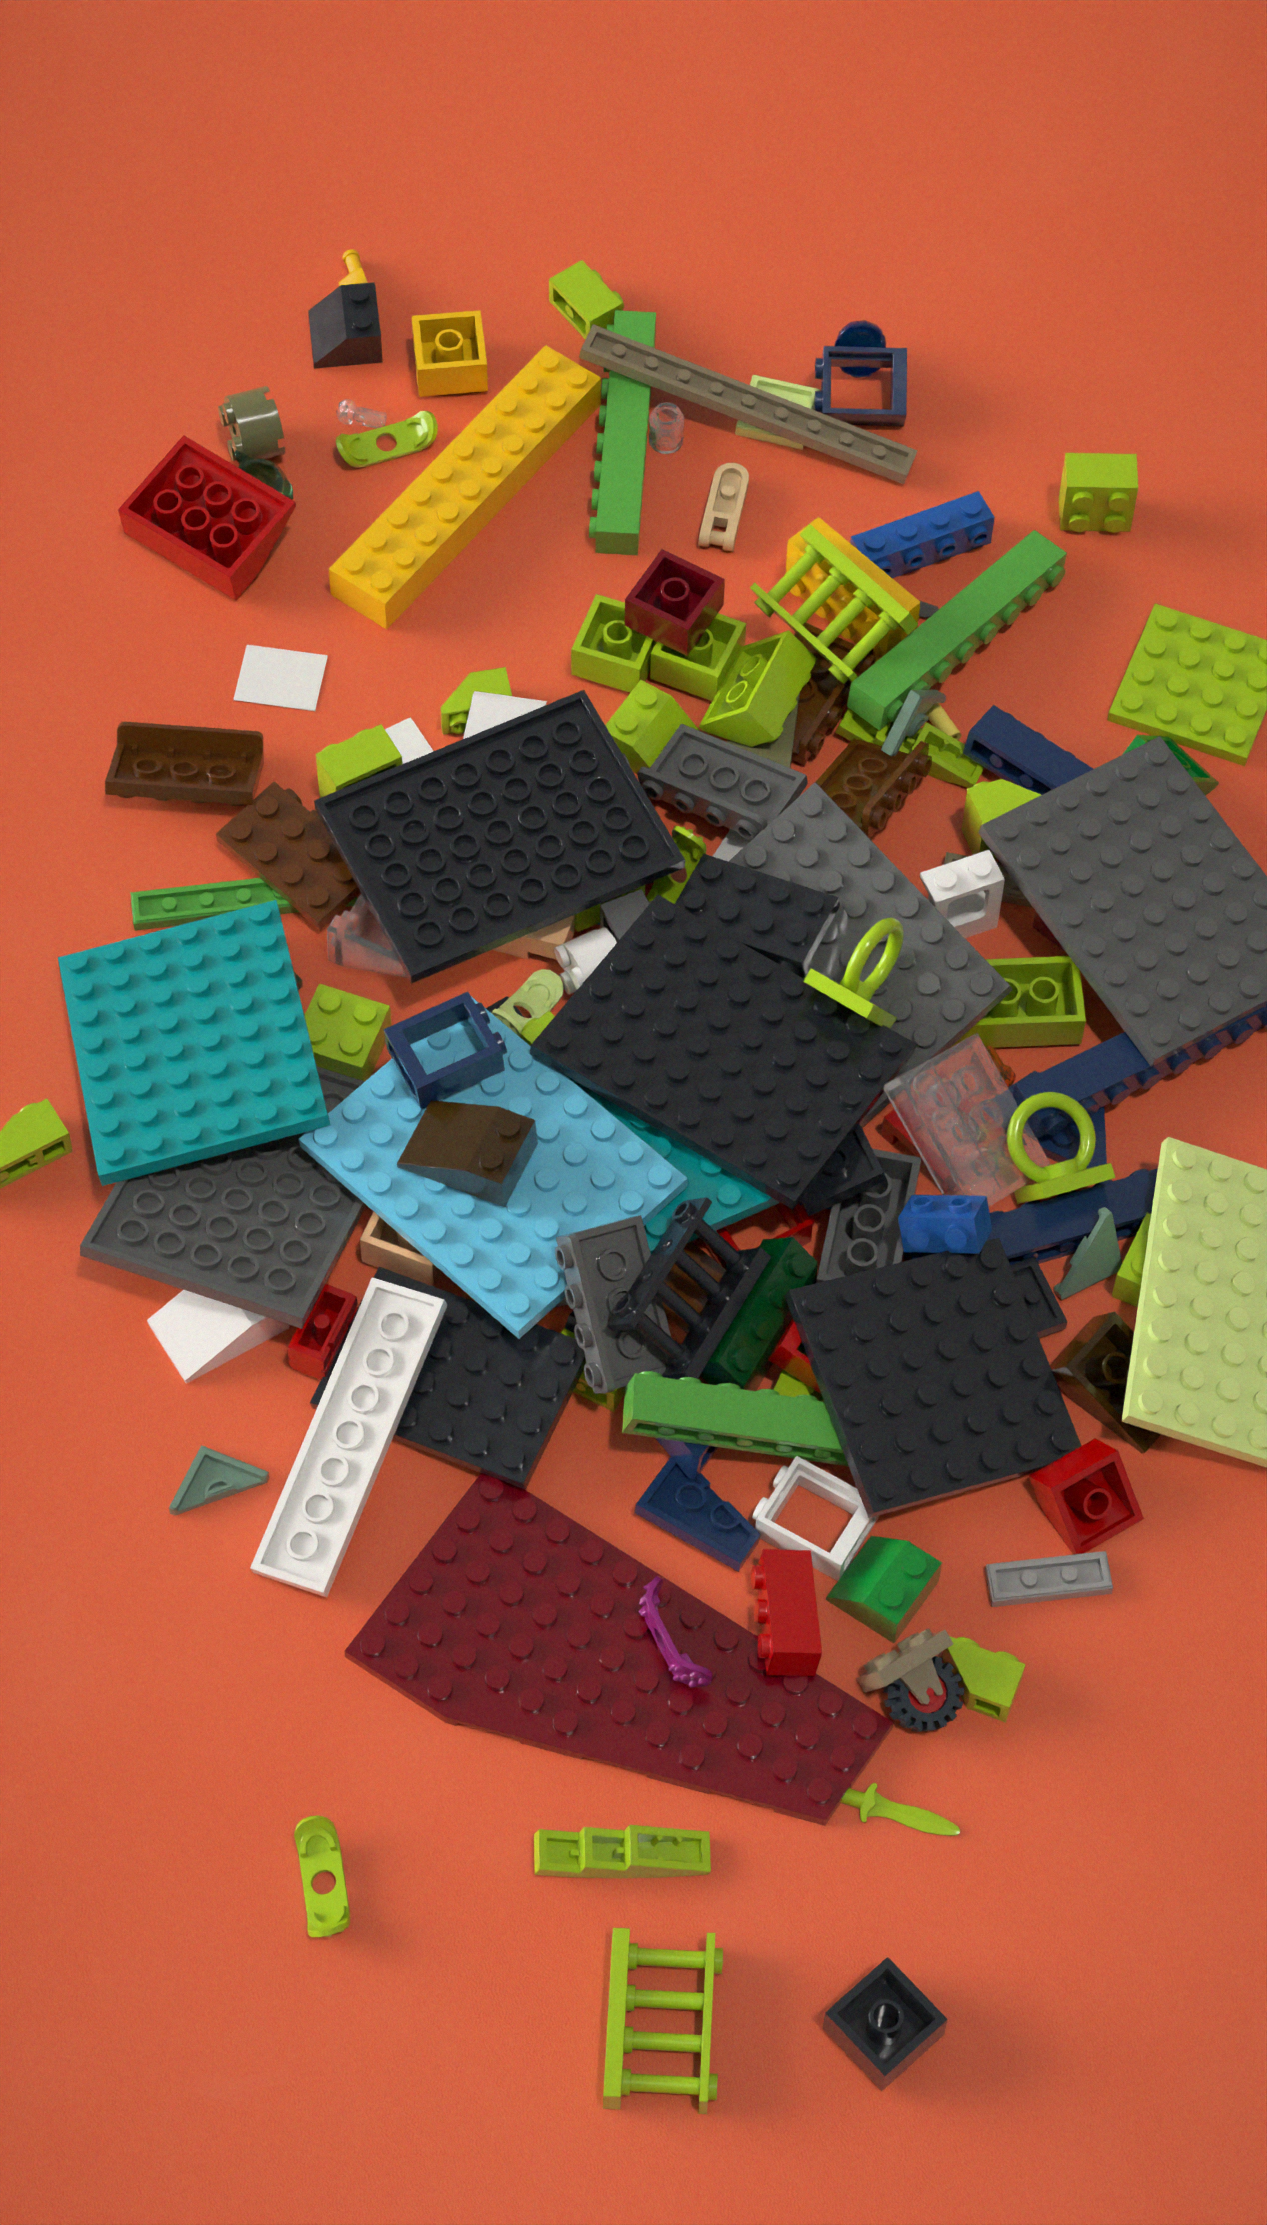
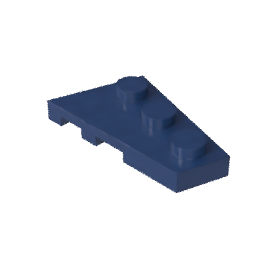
(698, 1516)

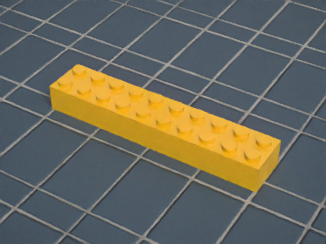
(465, 487)

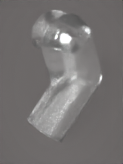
(351, 414)

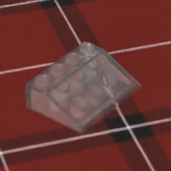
(960, 1121)

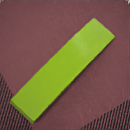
(946, 752)
(622, 1853)

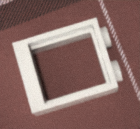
(828, 1488)

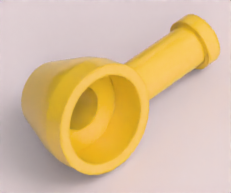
(356, 276)

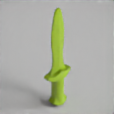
(874, 1805)

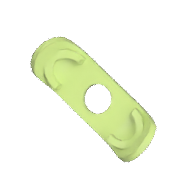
(536, 995)

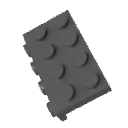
(721, 782)
(598, 1272)

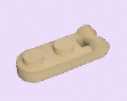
(725, 506)

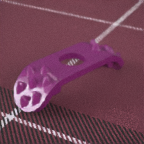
(680, 1665)

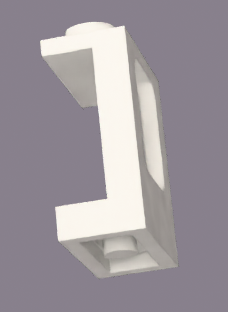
(959, 893)

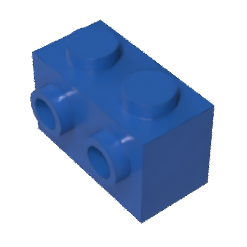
(945, 1223)

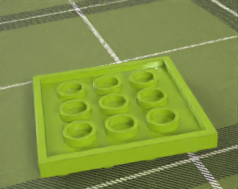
(1195, 685)

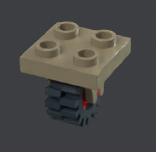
(918, 1684)

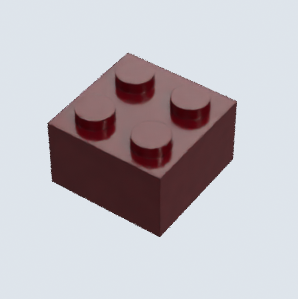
(674, 602)

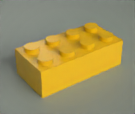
(844, 594)

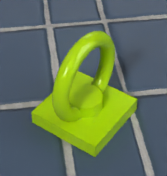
(854, 992)
(1062, 1175)

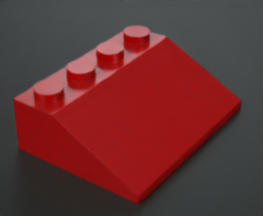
(207, 516)

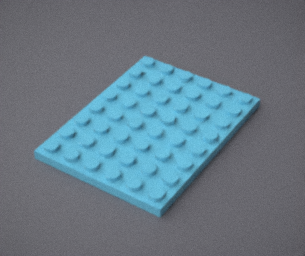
(578, 1177)

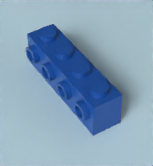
(928, 535)

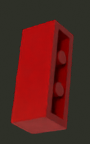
(787, 1612)

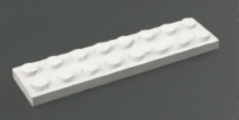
(349, 1437)

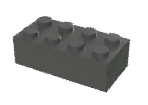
(866, 1227)

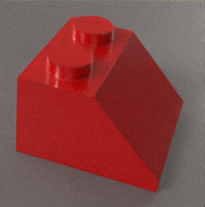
(1087, 1496)

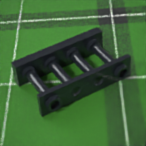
(723, 1297)

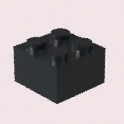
(884, 2023)

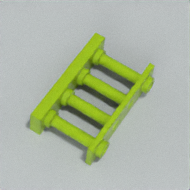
(866, 595)
(623, 2039)

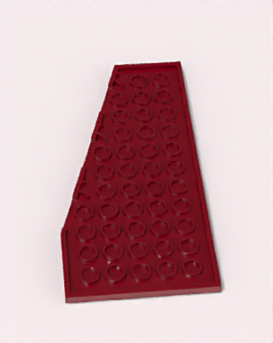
(540, 1638)

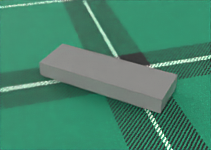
(1048, 1579)

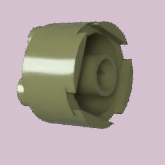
(252, 424)

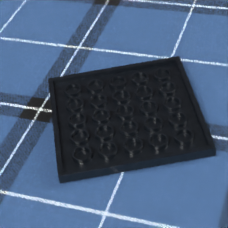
(932, 1376)

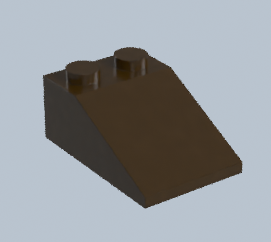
(471, 1148)
(1096, 1374)

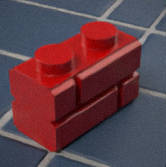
(323, 1332)

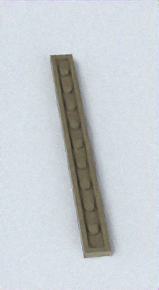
(748, 404)

